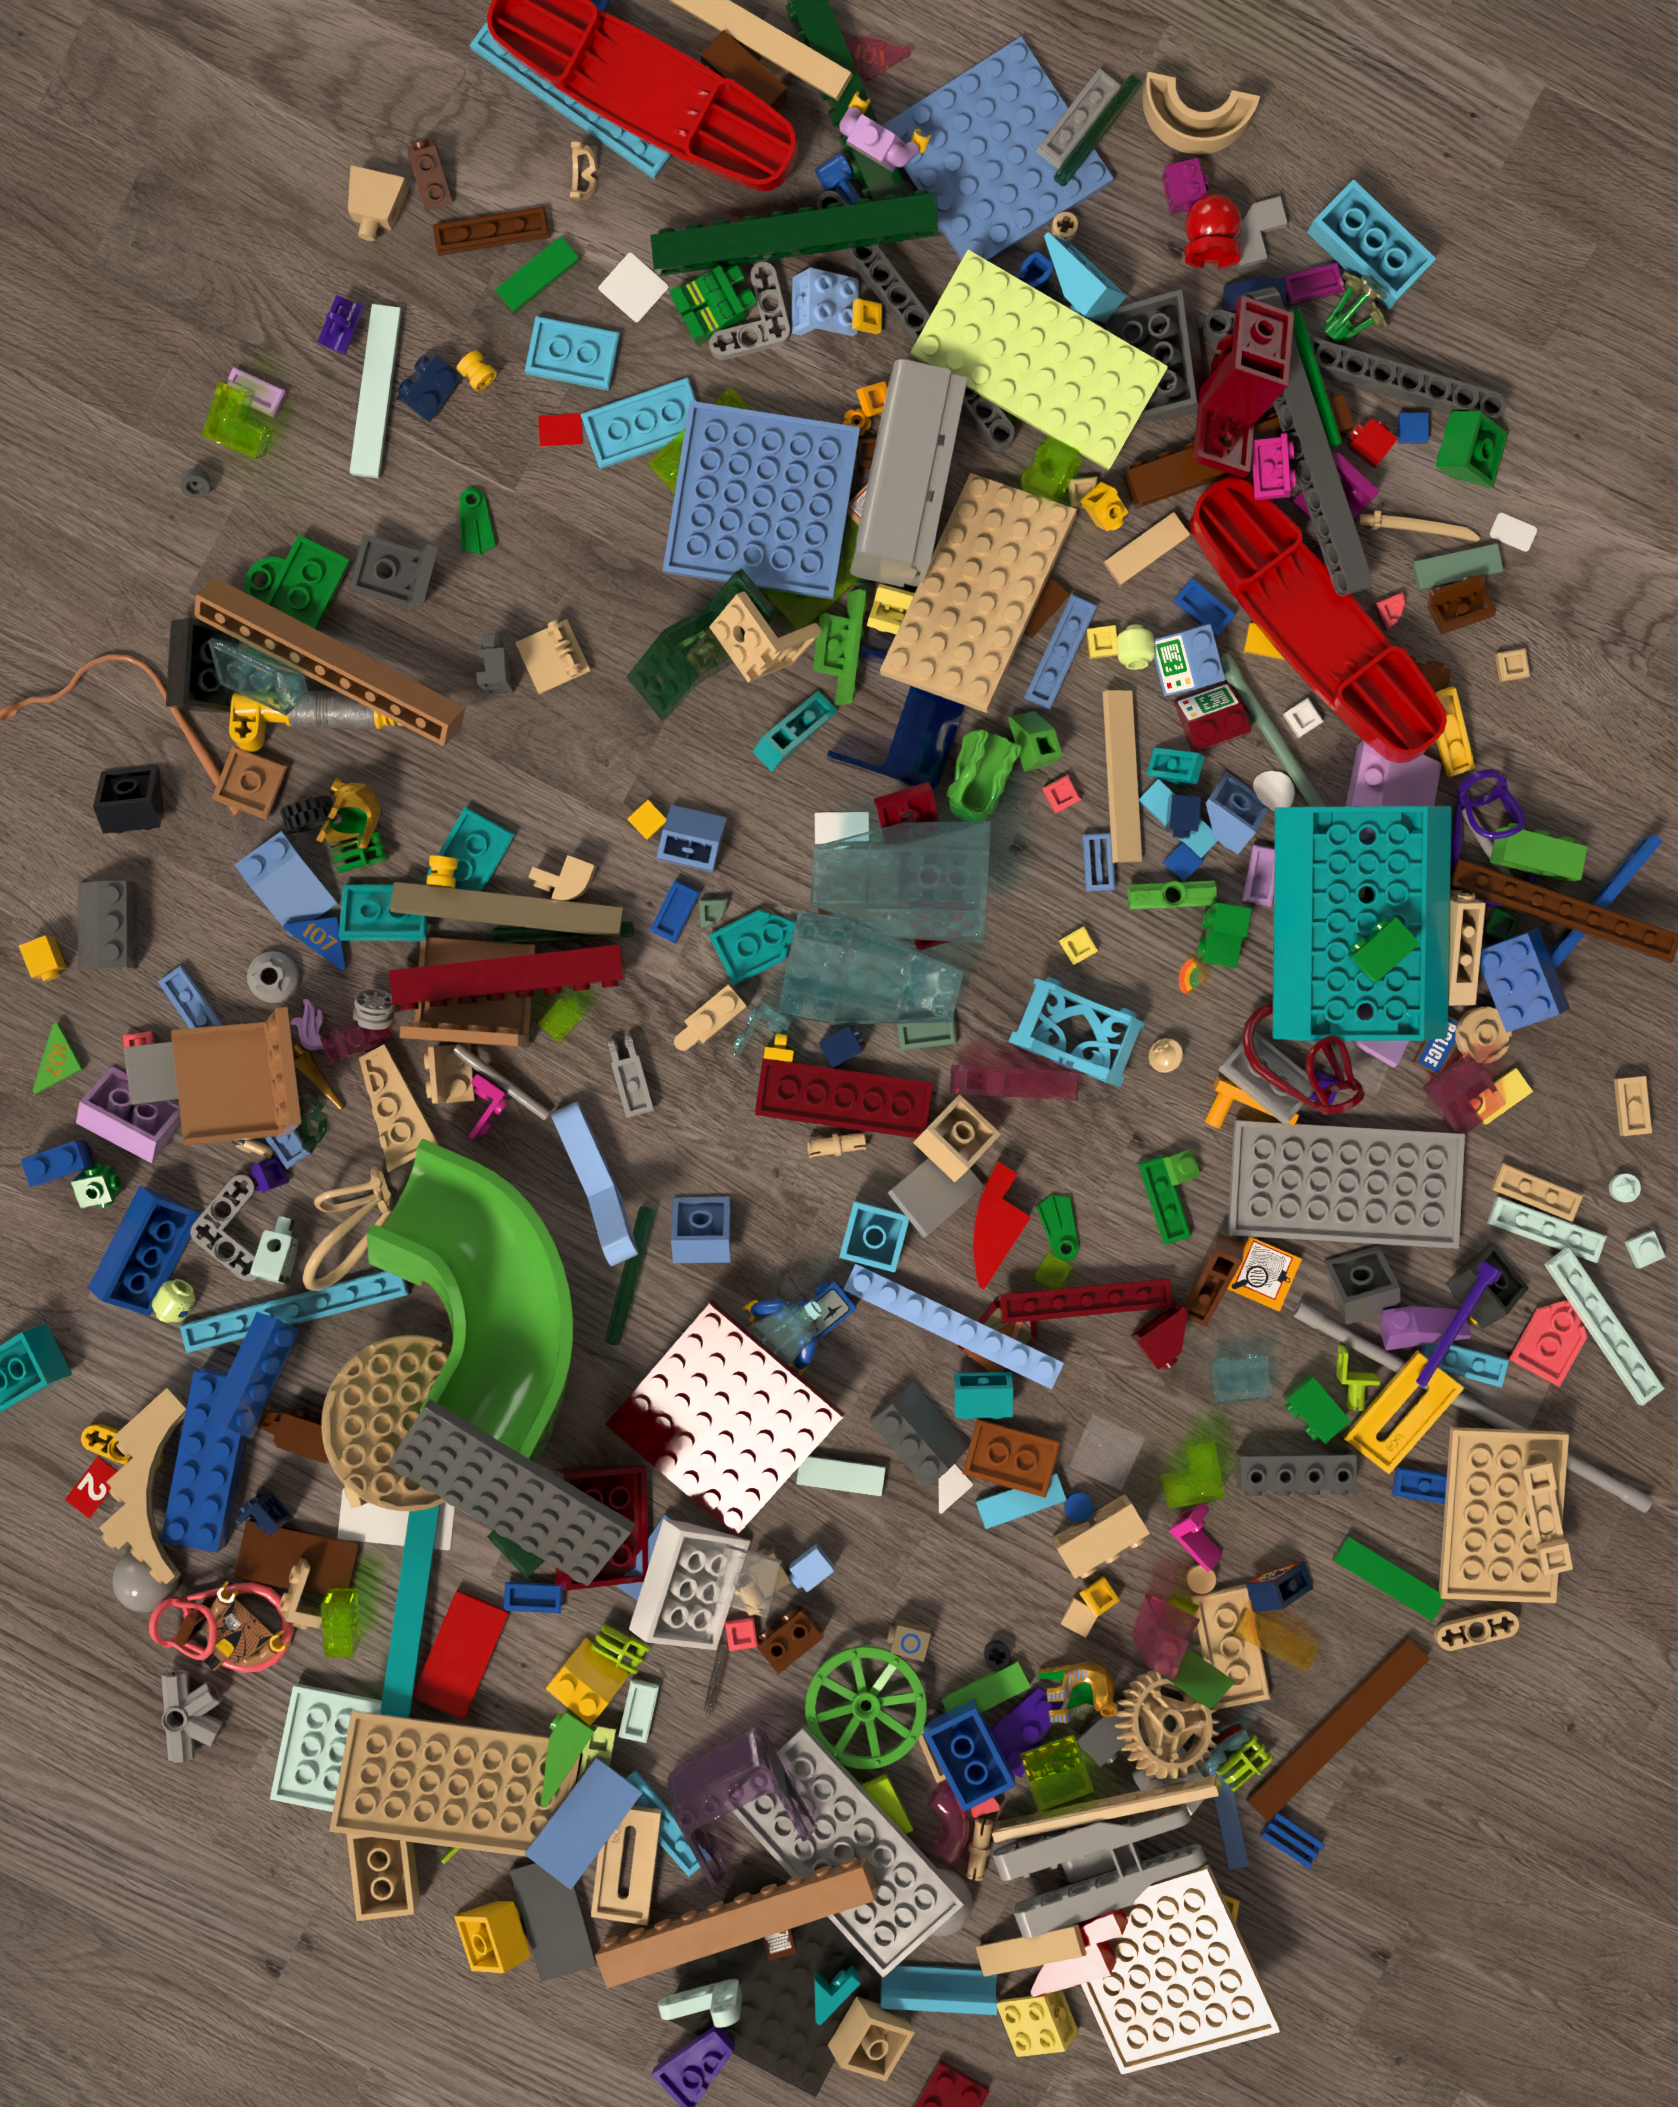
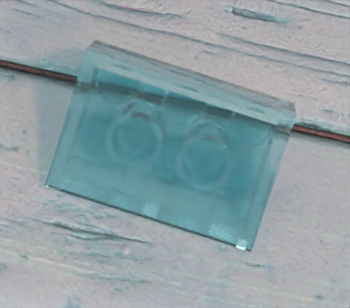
(257, 676)

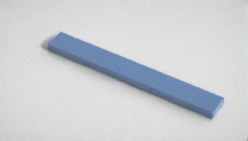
(199, 1013)

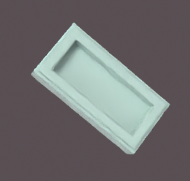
(639, 1710)

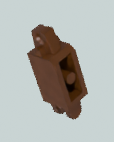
(296, 1432)

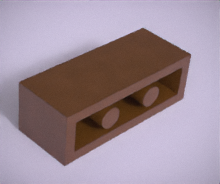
(733, 62)

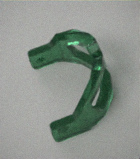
(311, 1140)

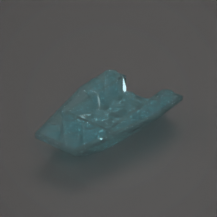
(861, 976)

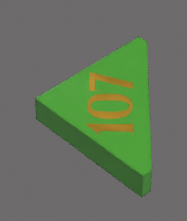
(57, 1062)

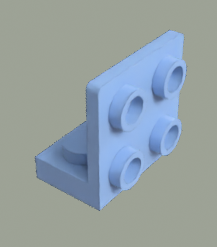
(823, 302)

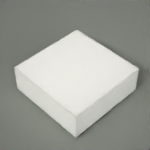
(1303, 718)

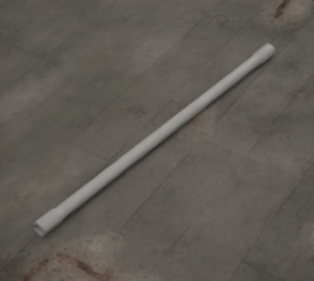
(1318, 1321)

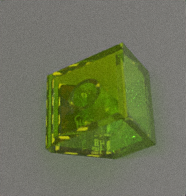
(1056, 1773)

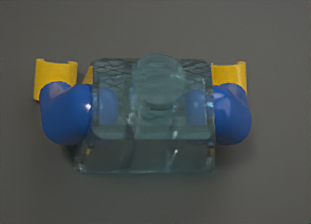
(786, 1329)

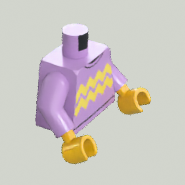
(876, 140)

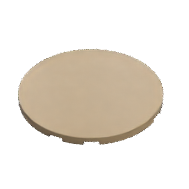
(372, 1412)

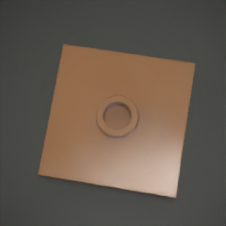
(249, 783)

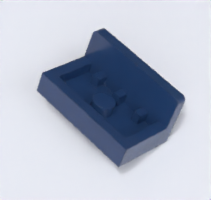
(428, 386)

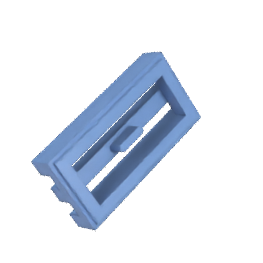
(1098, 865)

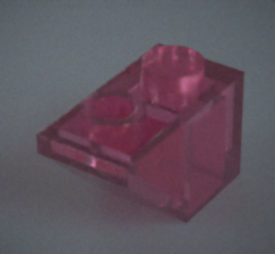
(353, 1041)

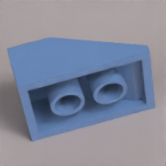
(286, 881)

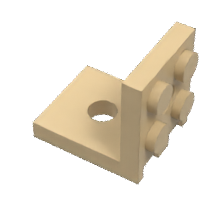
(759, 649)

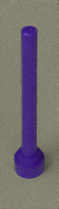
(1486, 1276)

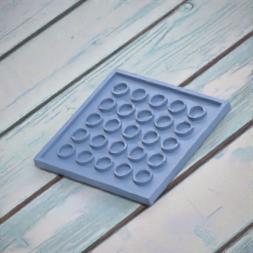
(985, 157)
(761, 499)

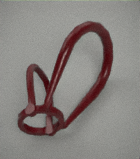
(1321, 1102)

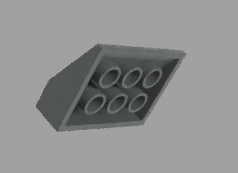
(1169, 333)

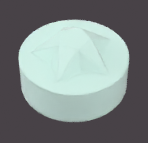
(1624, 1187)

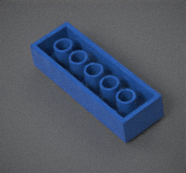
(204, 1472)

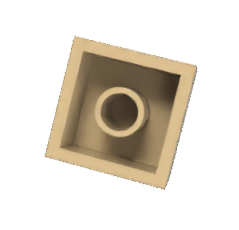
(957, 1138)
(871, 2039)

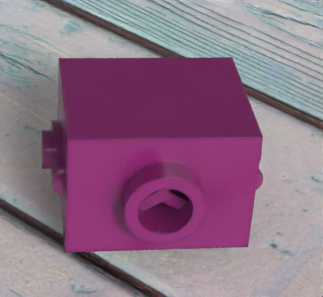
(1184, 185)

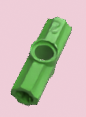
(1153, 895)

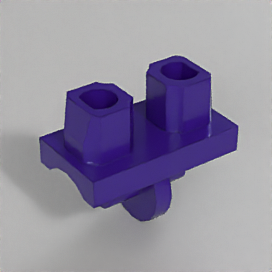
(340, 325)

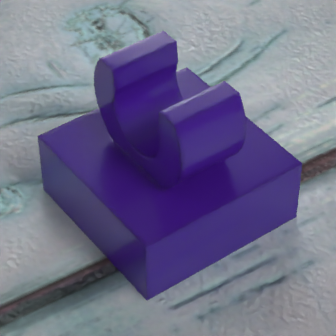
(269, 1174)

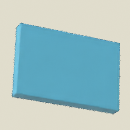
(572, 353)

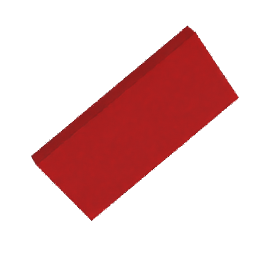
(460, 1654)

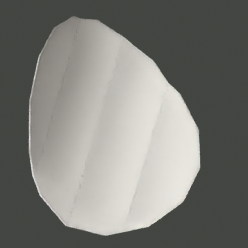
(1274, 789)

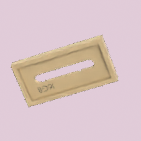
(637, 1905)

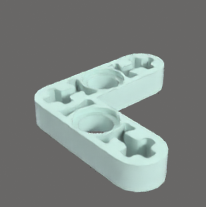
(721, 1998)

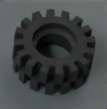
(307, 814)

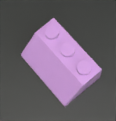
(136, 1128)

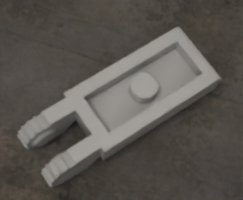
(631, 1079)

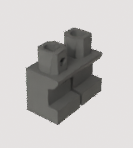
(498, 667)

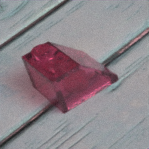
(1457, 1094)
(1163, 1635)

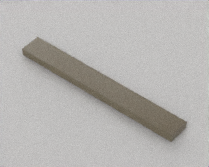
(506, 909)

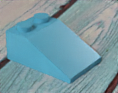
(1082, 282)

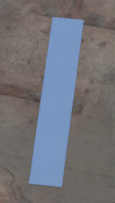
(1230, 1826)

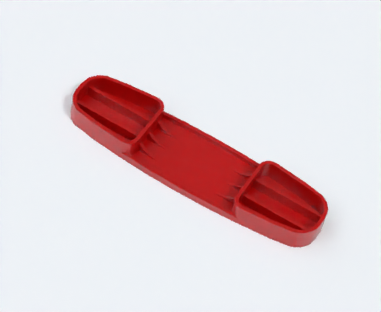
(648, 89)
(1312, 626)

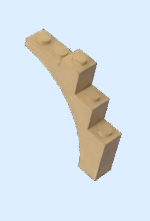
(135, 1522)

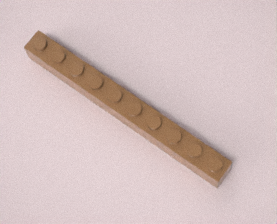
(329, 661)
(737, 1922)

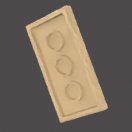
(1225, 1650)

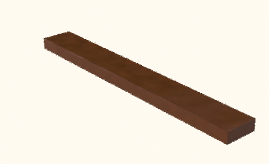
(1564, 910)
(1337, 1729)

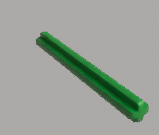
(1315, 379)

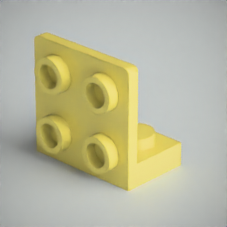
(1038, 2023)

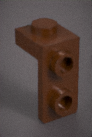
(429, 173)

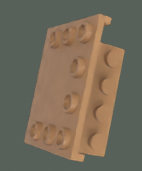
(484, 1022)
(236, 1081)

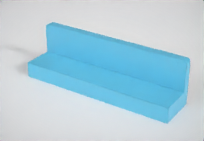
(939, 1990)

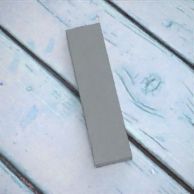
(1078, 118)

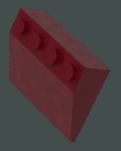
(626, 1493)

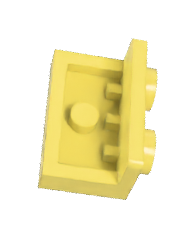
(889, 608)

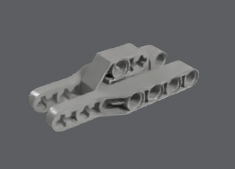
(1088, 1852)

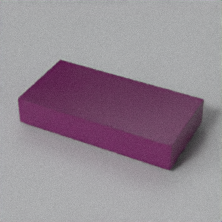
(1313, 284)

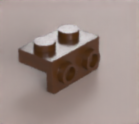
(1460, 604)

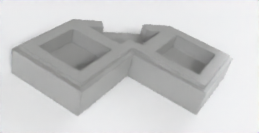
(1261, 218)

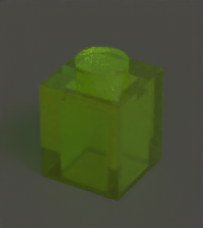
(562, 1019)

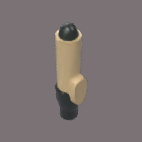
(252, 1145)

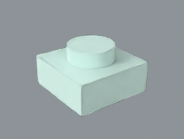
(1645, 1249)

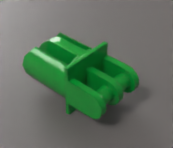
(359, 853)

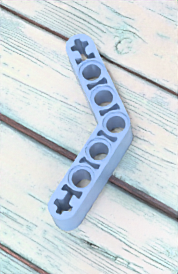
(599, 1185)

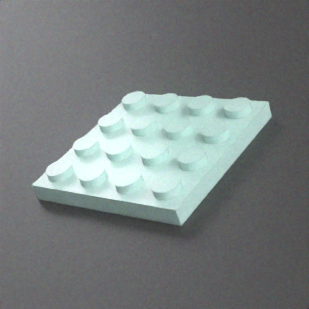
(315, 1745)

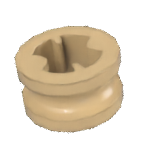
(1058, 220)

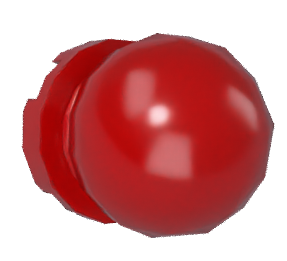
(1212, 230)

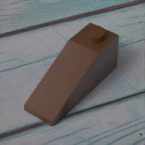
(1213, 1278)

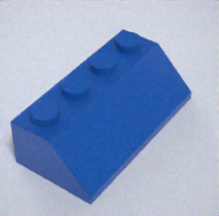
(143, 1251)
(254, 1375)

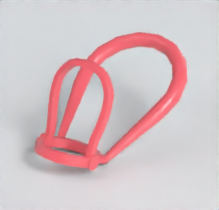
(203, 1652)

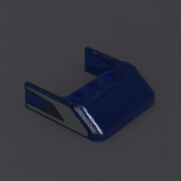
(920, 740)

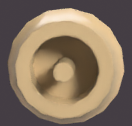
(1165, 1055)

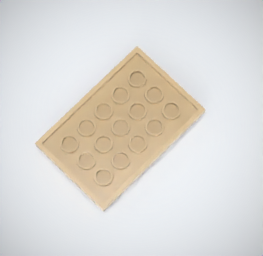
(1486, 1523)

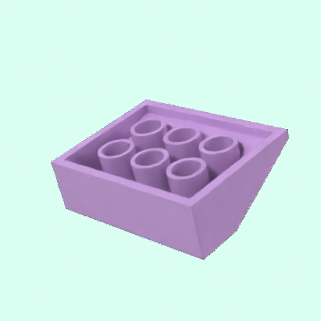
(1390, 783)

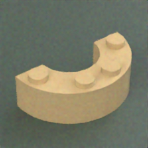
(1193, 130)

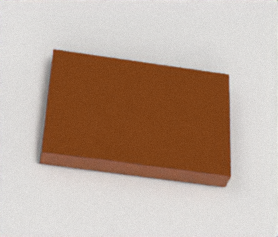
(1011, 1458)

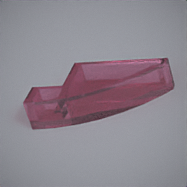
(1014, 1082)

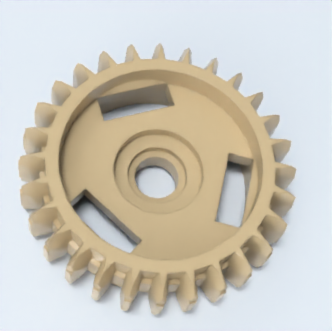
(1151, 1707)

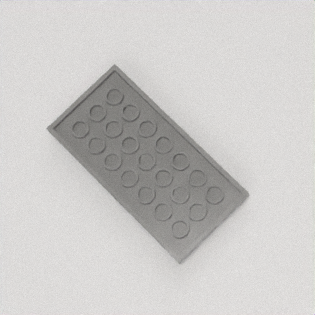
(1346, 1184)
(850, 1824)

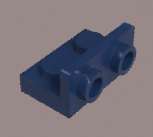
(267, 1511)

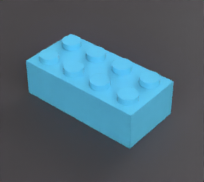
(1371, 243)

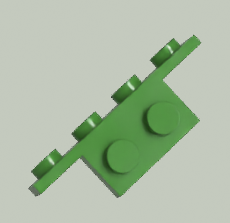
(839, 646)

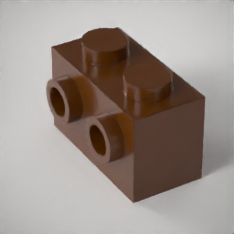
(789, 1638)

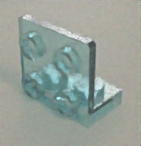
(773, 1021)

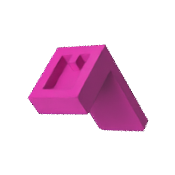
(487, 1089)
(1189, 1533)

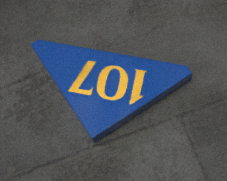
(321, 937)

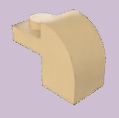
(572, 882)

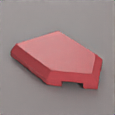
(1551, 1342)

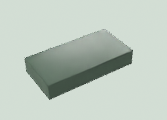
(925, 1035)

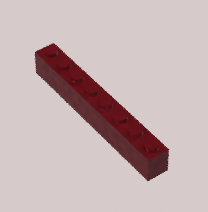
(506, 976)

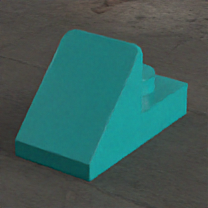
(1175, 766)
(830, 1997)

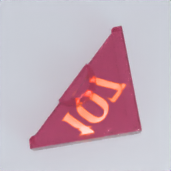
(873, 55)

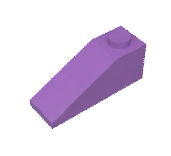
(1417, 1326)

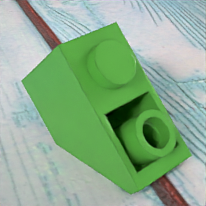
(1037, 740)

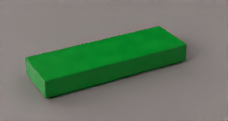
(537, 275)
(1164, 1201)

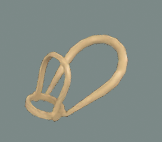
(381, 1196)

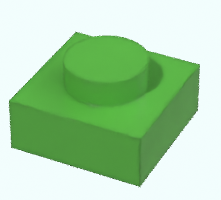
(1182, 1167)

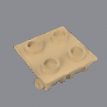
(552, 656)

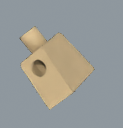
(375, 200)

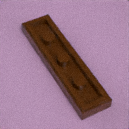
(491, 231)

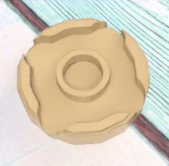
(1482, 1034)

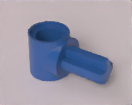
(836, 177)

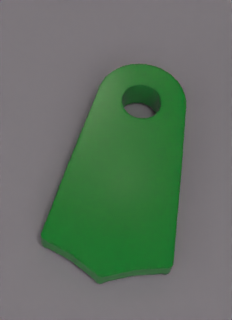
(475, 523)
(1059, 1225)

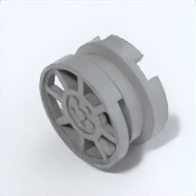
(373, 1011)

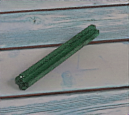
(1097, 130)
(526, 934)
(629, 1277)

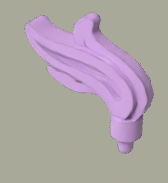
(310, 1026)

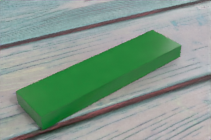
(1389, 1578)

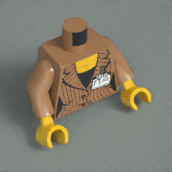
(240, 1634)

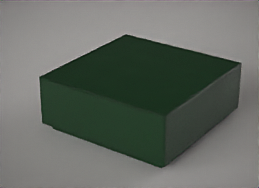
(1500, 924)

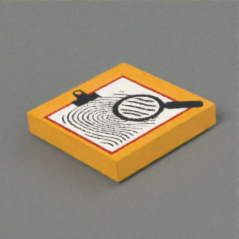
(1265, 1273)

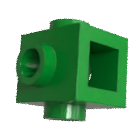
(97, 1186)

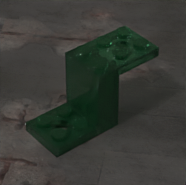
(690, 650)

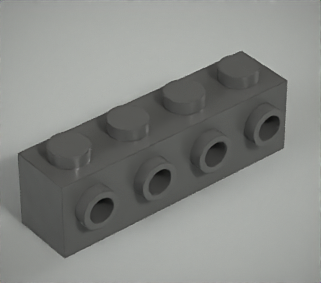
(1296, 1472)

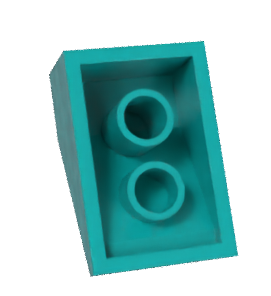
(29, 1366)

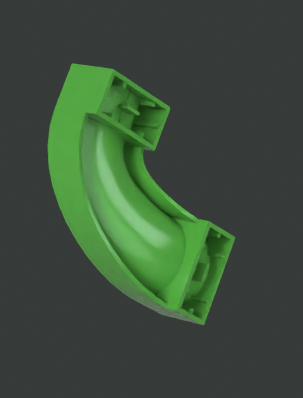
(501, 1289)

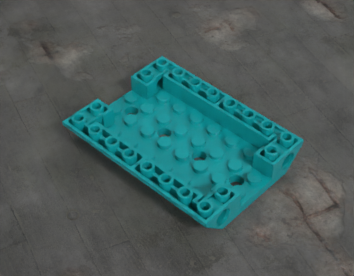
(1320, 916)

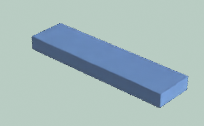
(1060, 652)

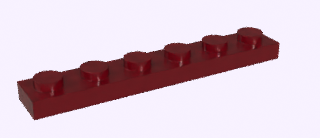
(1085, 1300)

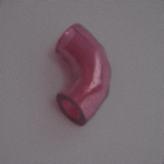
(954, 1823)

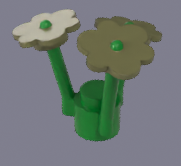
(1339, 326)

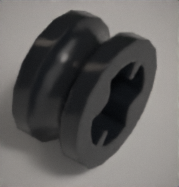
(1002, 1648)

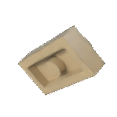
(1632, 1106)

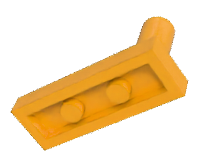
(1226, 1094)

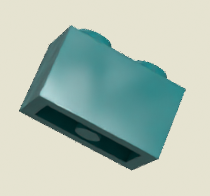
(983, 1395)

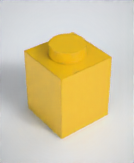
(43, 958)

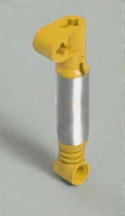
(313, 711)

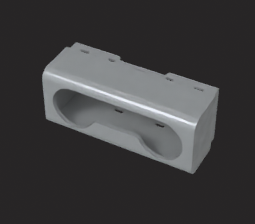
(906, 468)

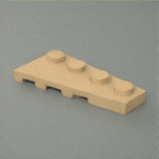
(394, 1108)

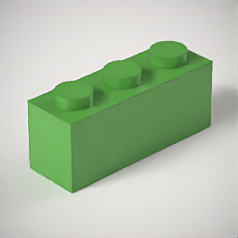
(1540, 854)

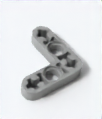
(760, 328)
(218, 1225)

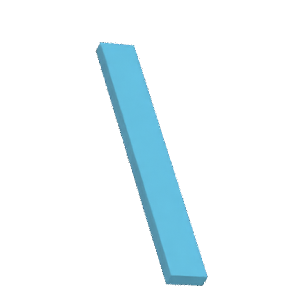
(636, 151)
(294, 1309)

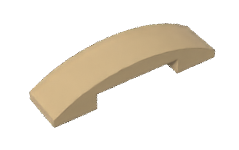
(1544, 1518)

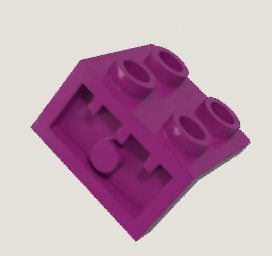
(1356, 487)

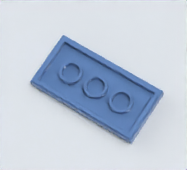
(583, 1823)

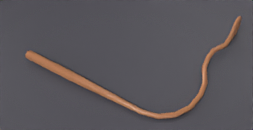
(193, 739)

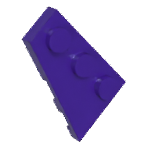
(1024, 1727)
(694, 2066)

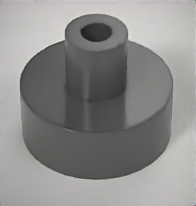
(195, 483)

